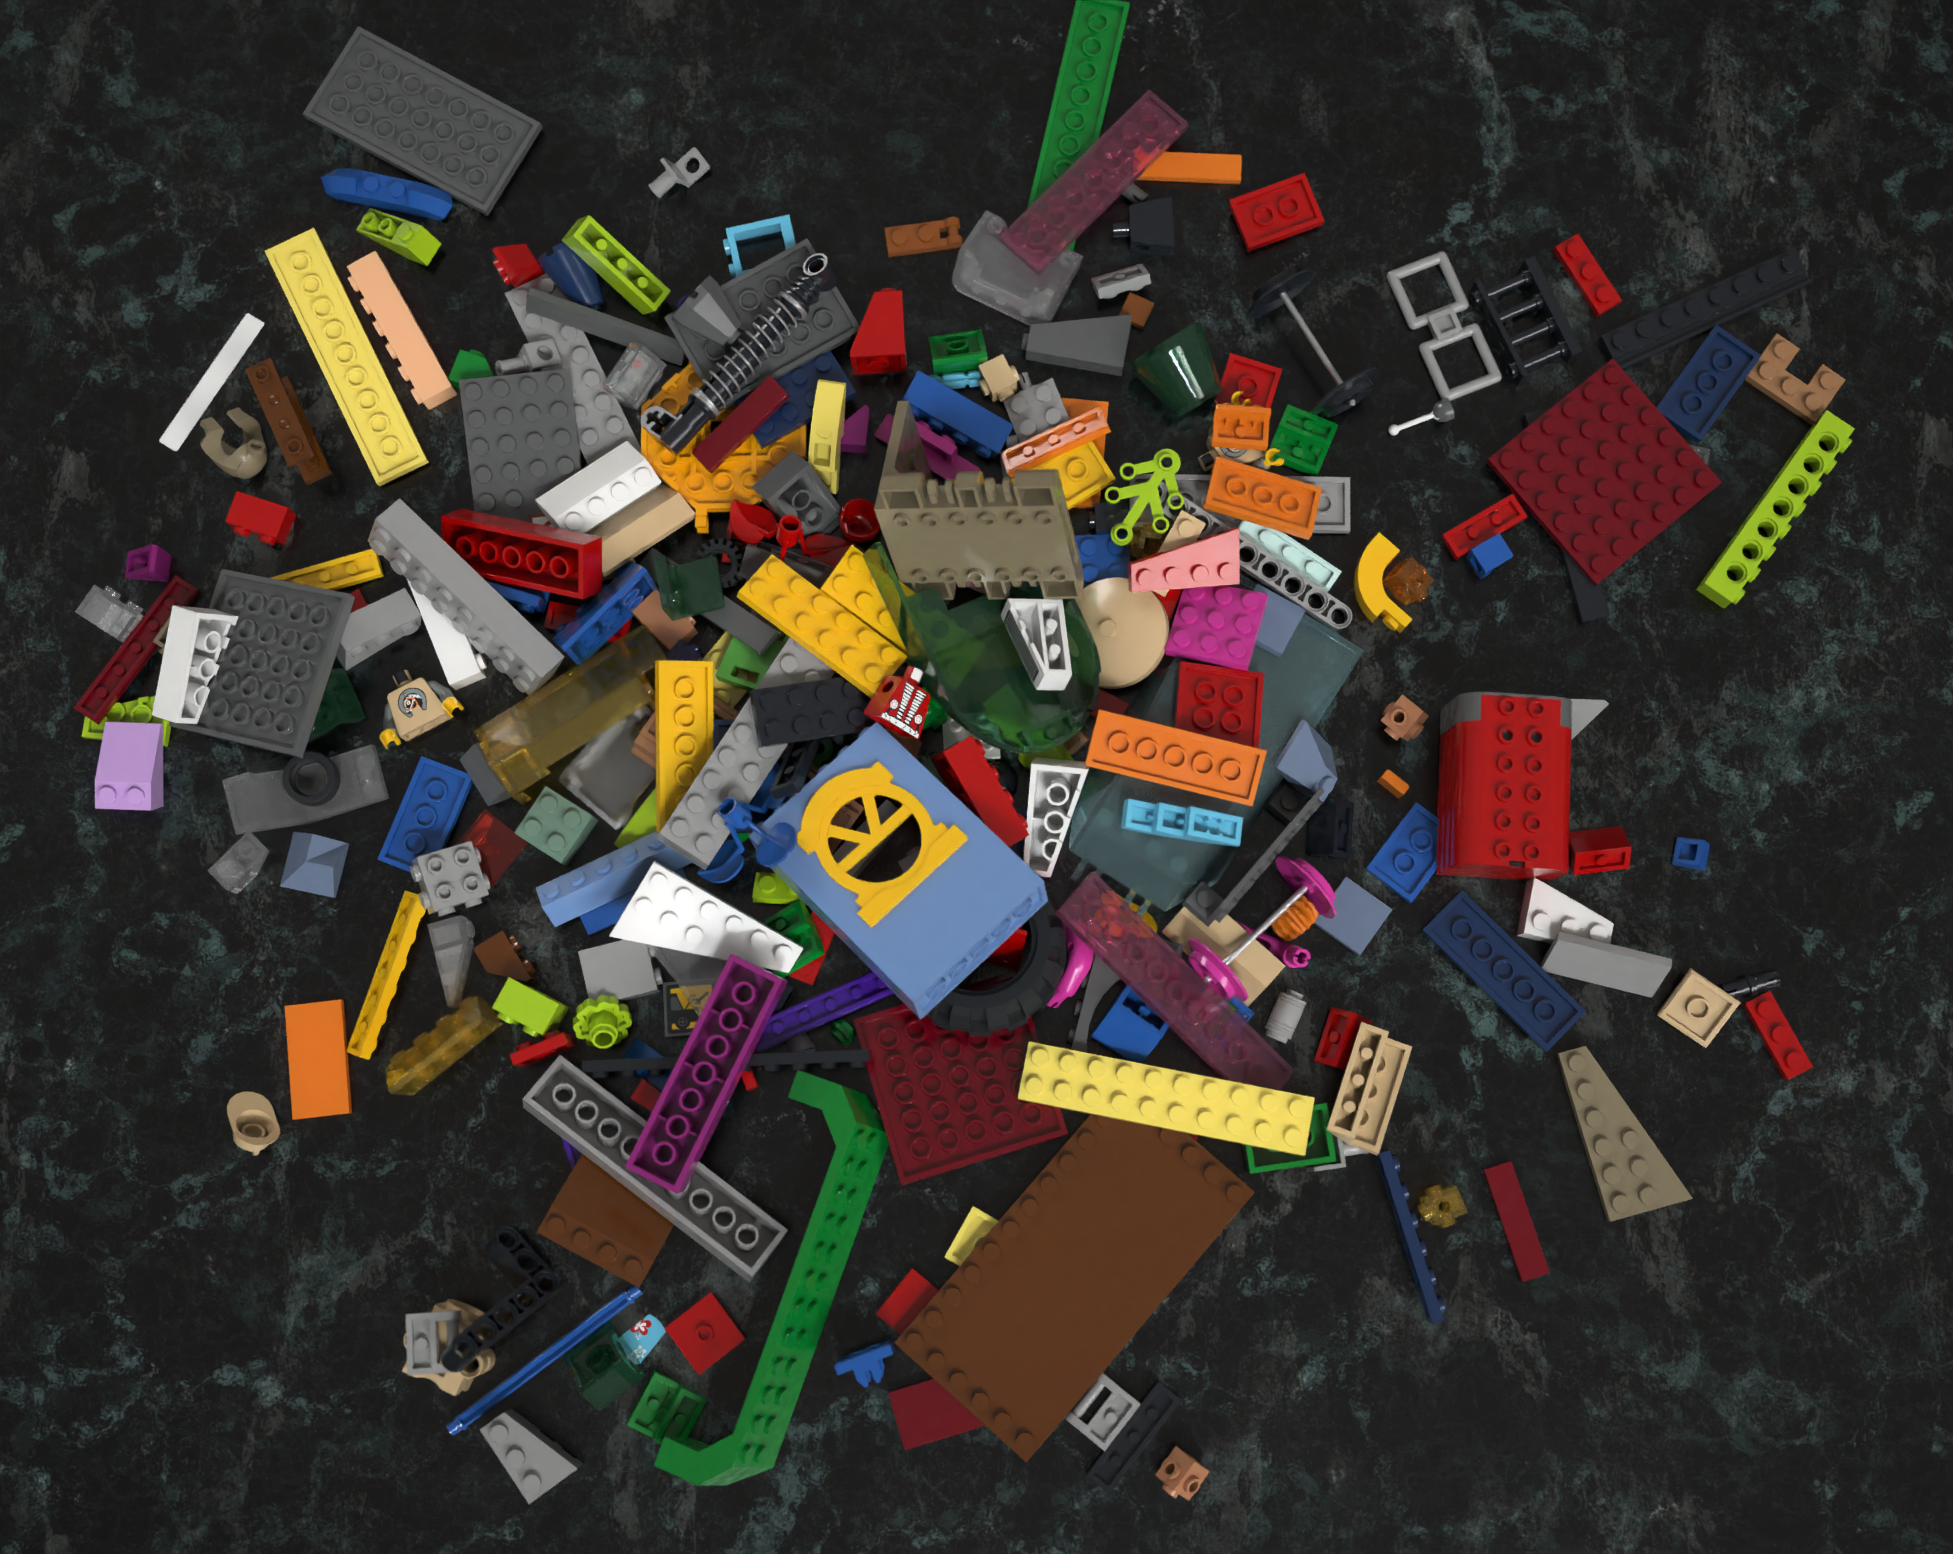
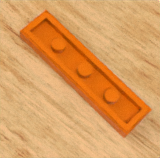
(1195, 168)
(1055, 441)

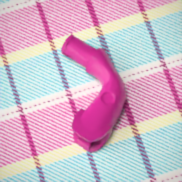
(1288, 954)
(1079, 963)

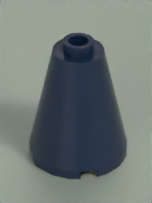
(572, 276)

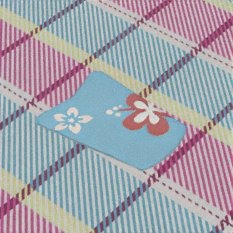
(644, 1336)

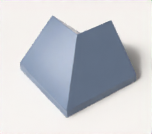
(314, 864)

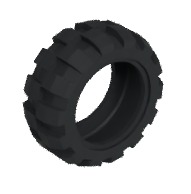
(1019, 998)

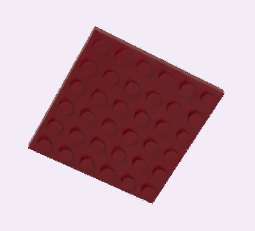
(1603, 472)
(950, 1093)

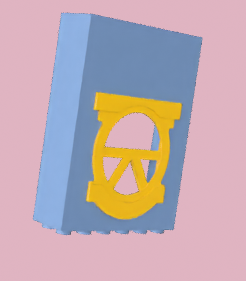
(938, 916)

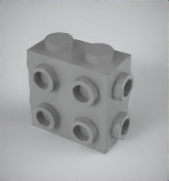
(450, 878)

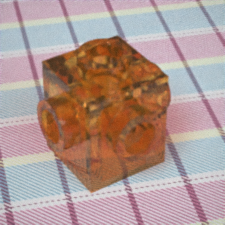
(1408, 581)

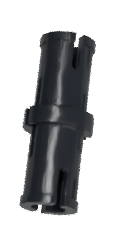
(1751, 984)

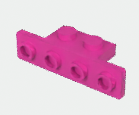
(938, 449)

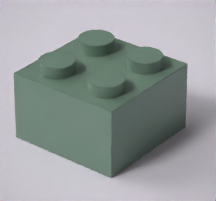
(556, 826)

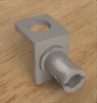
(678, 173)
(528, 360)
(1341, 1150)

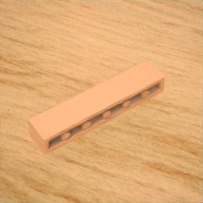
(401, 330)

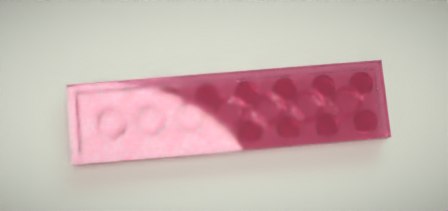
(1093, 182)

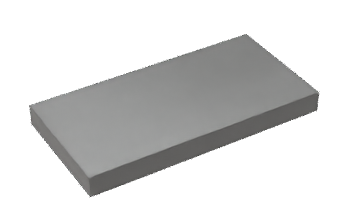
(1606, 964)

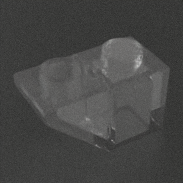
(240, 863)

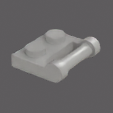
(423, 1340)
(1109, 1417)

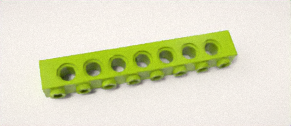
(1828, 430)

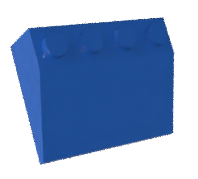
(605, 614)

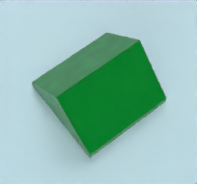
(957, 352)

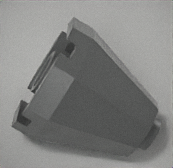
(709, 314)

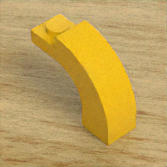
(1369, 585)

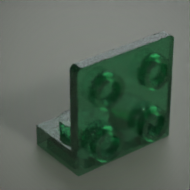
(689, 587)
(337, 705)

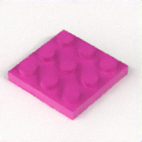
(1217, 625)

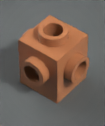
(1412, 716)
(1181, 1474)

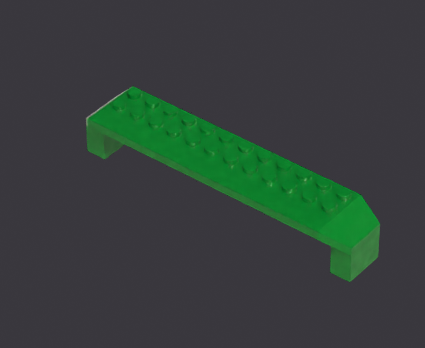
(806, 1299)

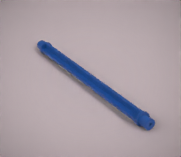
(544, 1359)

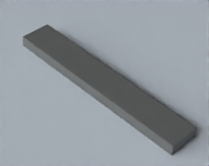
(603, 325)
(731, 618)

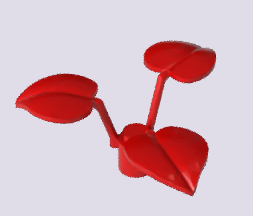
(754, 523)

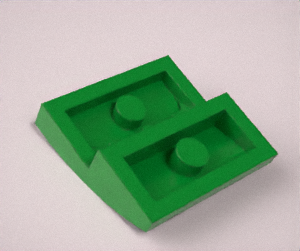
(1303, 440)
(798, 926)
(665, 1408)

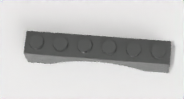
(1096, 983)

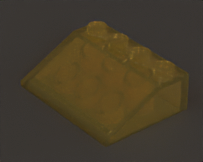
(441, 1047)

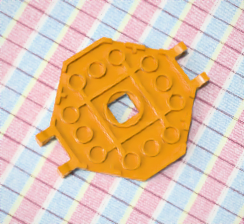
(733, 478)

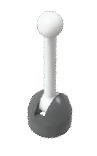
(1441, 412)

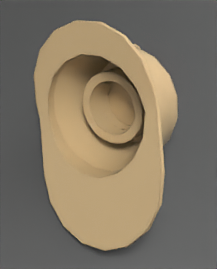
(252, 1121)

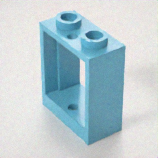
(753, 230)

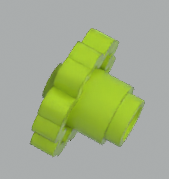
(602, 1021)

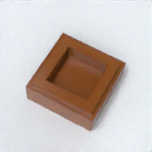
(1138, 308)

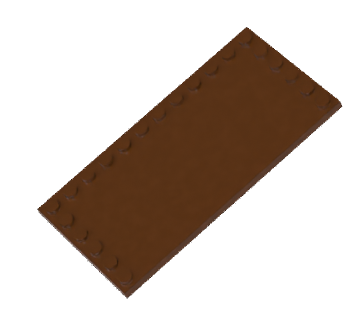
(1072, 1274)

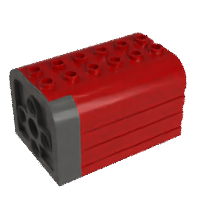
(1504, 786)

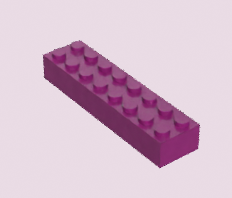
(706, 1074)

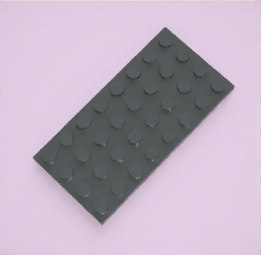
(422, 120)

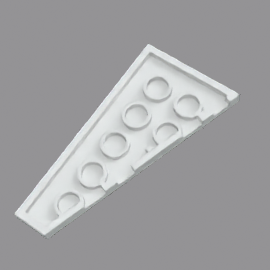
(687, 918)

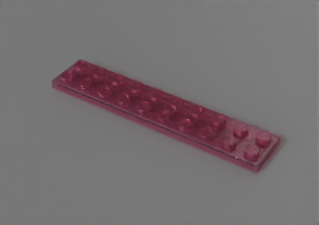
(1171, 986)

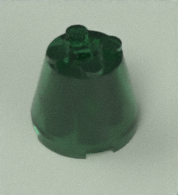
(1180, 370)

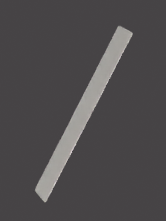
(211, 382)

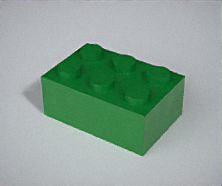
(1318, 1149)

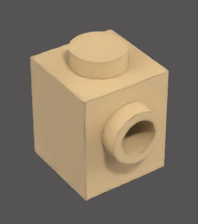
(998, 379)

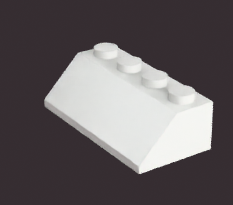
(599, 490)

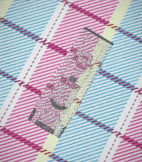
(453, 952)

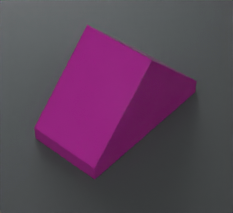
(856, 432)
(148, 564)

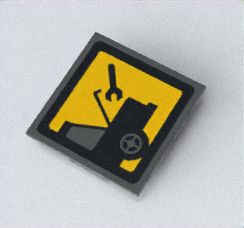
(678, 1012)

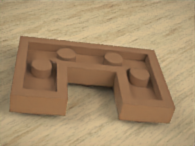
(1802, 399)

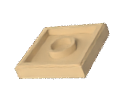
(1698, 1008)

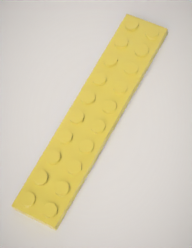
(346, 357)
(1166, 1098)

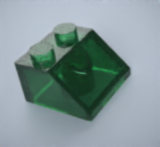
(603, 1366)

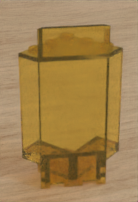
(570, 711)

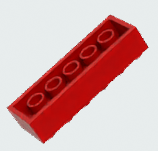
(526, 553)

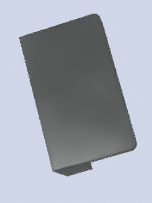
(483, 777)

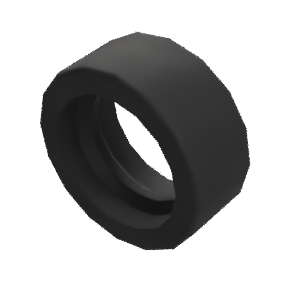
(329, 791)

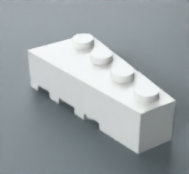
(190, 661)
(1051, 804)

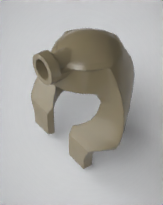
(239, 462)

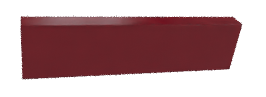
(741, 424)
(1516, 1221)

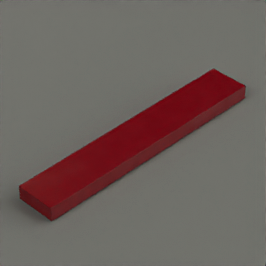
(133, 652)

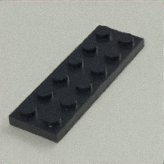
(809, 711)

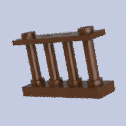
(288, 421)

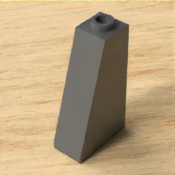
(1081, 344)

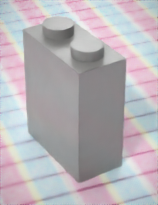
(620, 970)

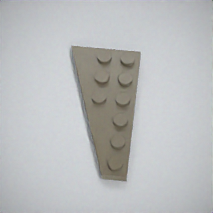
(1622, 1156)

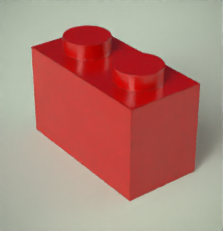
(260, 518)

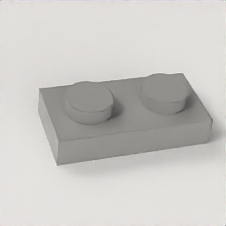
(1127, 279)

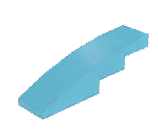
(1181, 822)

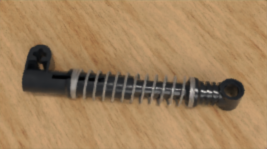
(705, 401)

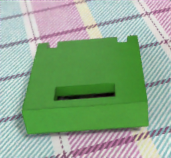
(743, 657)

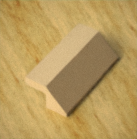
(641, 526)
(1253, 966)
(1369, 1089)

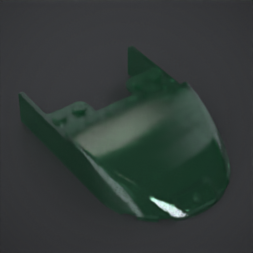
(977, 669)

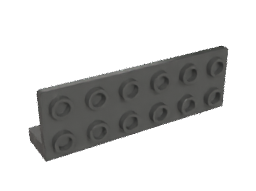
(1294, 813)

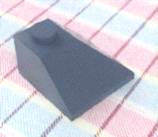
(1307, 762)

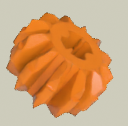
(1295, 919)

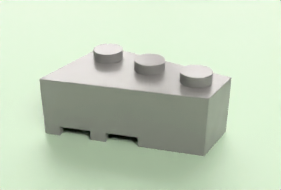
(377, 627)
(528, 1454)

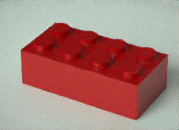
(978, 788)

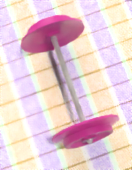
(1304, 881)

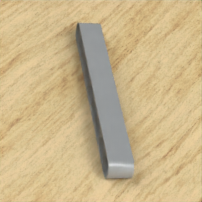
(1261, 557)

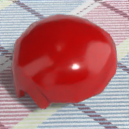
(859, 520)

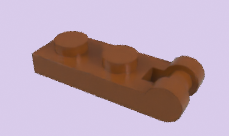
(923, 237)

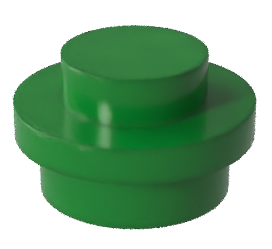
(841, 1031)

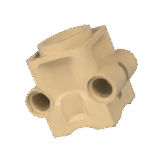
(457, 1381)

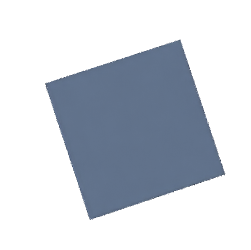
(1278, 622)
(1357, 916)

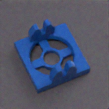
(865, 1361)

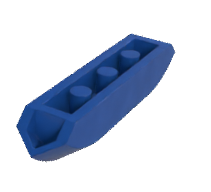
(387, 193)

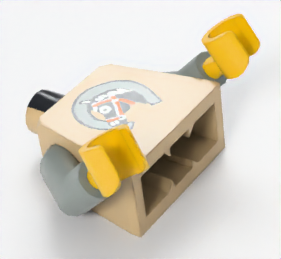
(1253, 458)
(415, 708)

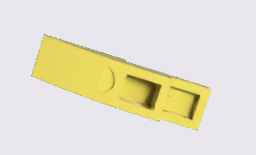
(827, 431)

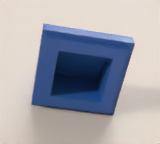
(1691, 853)

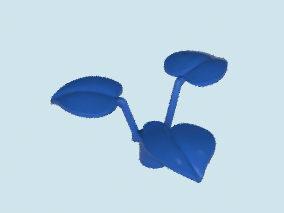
(737, 815)

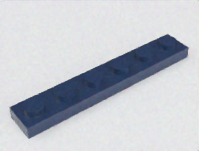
(1414, 1247)

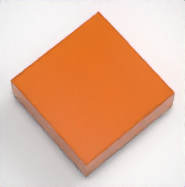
(1393, 783)

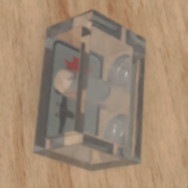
(634, 376)
(109, 613)

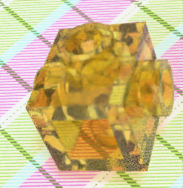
(1137, 543)
(1451, 1205)

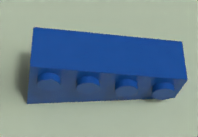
(955, 415)

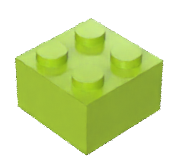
(530, 1007)

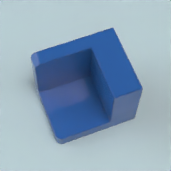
(1489, 555)

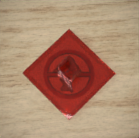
(496, 845)

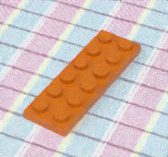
(1175, 757)

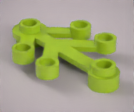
(1147, 493)

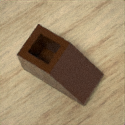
(502, 957)

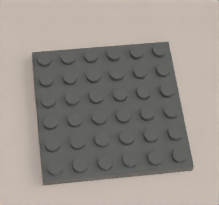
(273, 662)

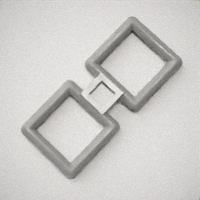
(1444, 326)

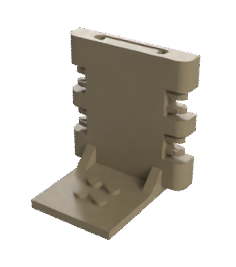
(973, 525)

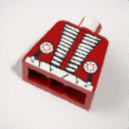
(900, 704)

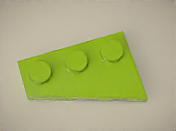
(132, 711)

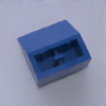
(1130, 1027)

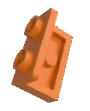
(1240, 427)

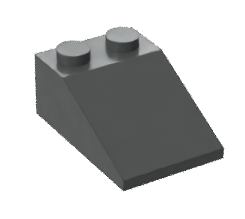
(798, 491)

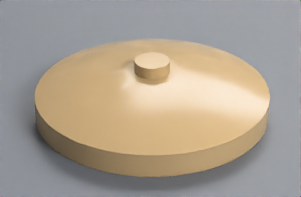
(1126, 629)

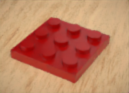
(1219, 702)

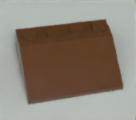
(606, 1223)

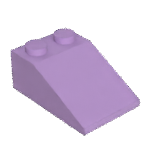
(130, 767)

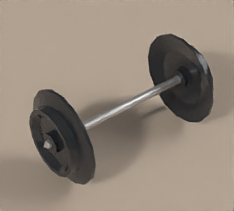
(1281, 290)

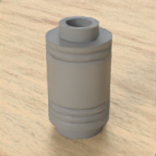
(1285, 1016)

